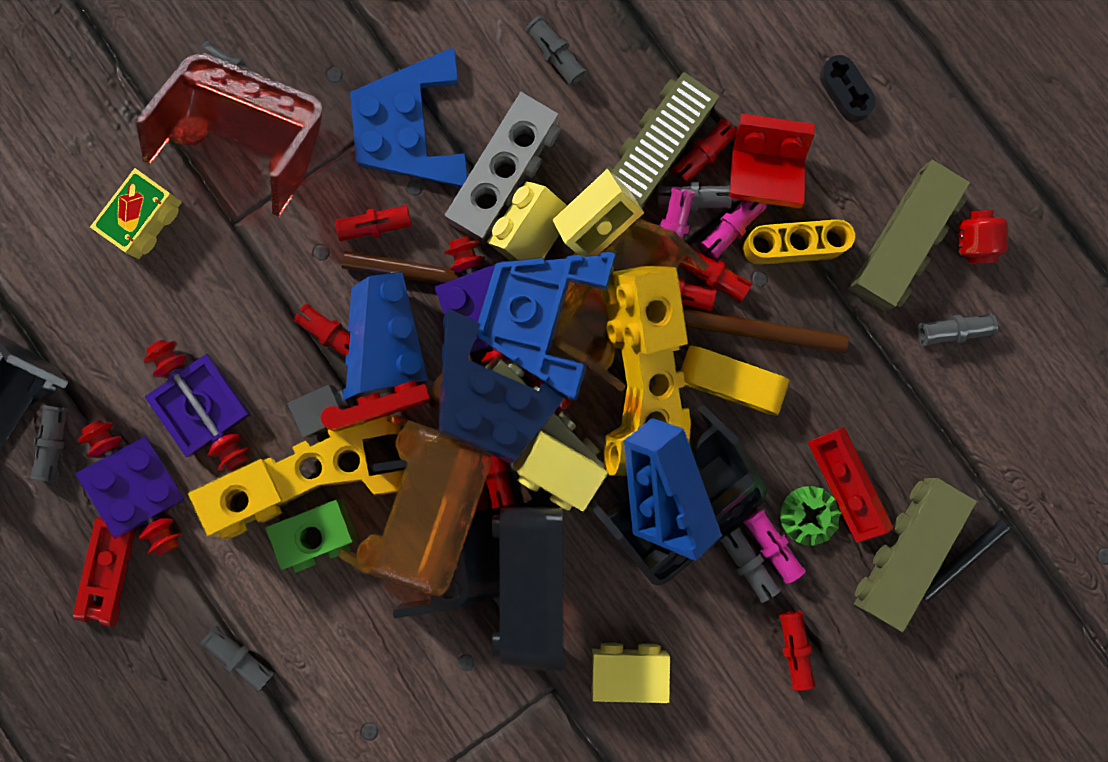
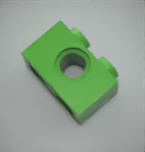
(290, 540)

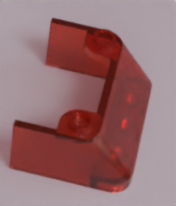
(240, 106)

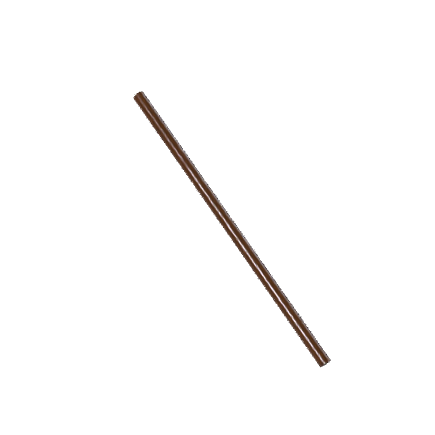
(692, 318)

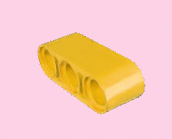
(812, 232)
(734, 380)

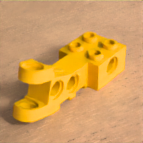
(647, 327)
(275, 484)

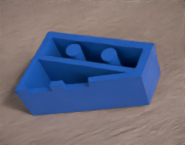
(382, 338)
(668, 491)

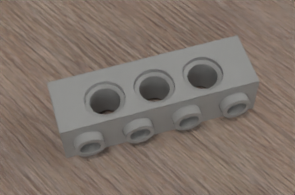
(524, 117)

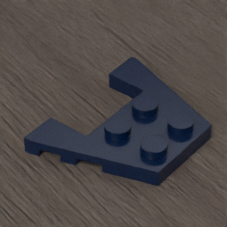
(484, 405)

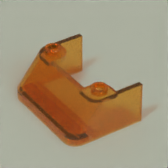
(584, 316)
(428, 511)

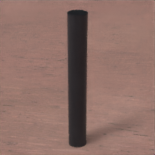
(966, 559)

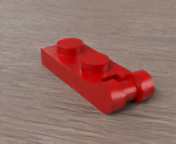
(374, 407)
(103, 575)

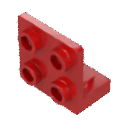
(770, 160)

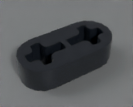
(849, 88)

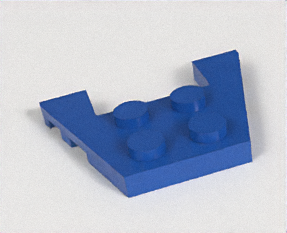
(392, 123)
(525, 310)

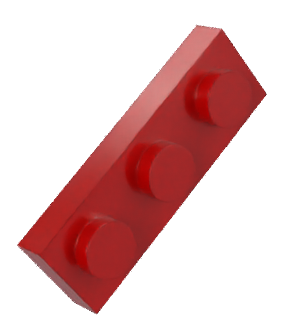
(850, 485)

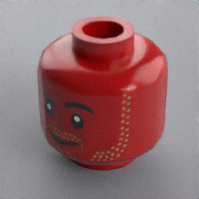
(982, 237)

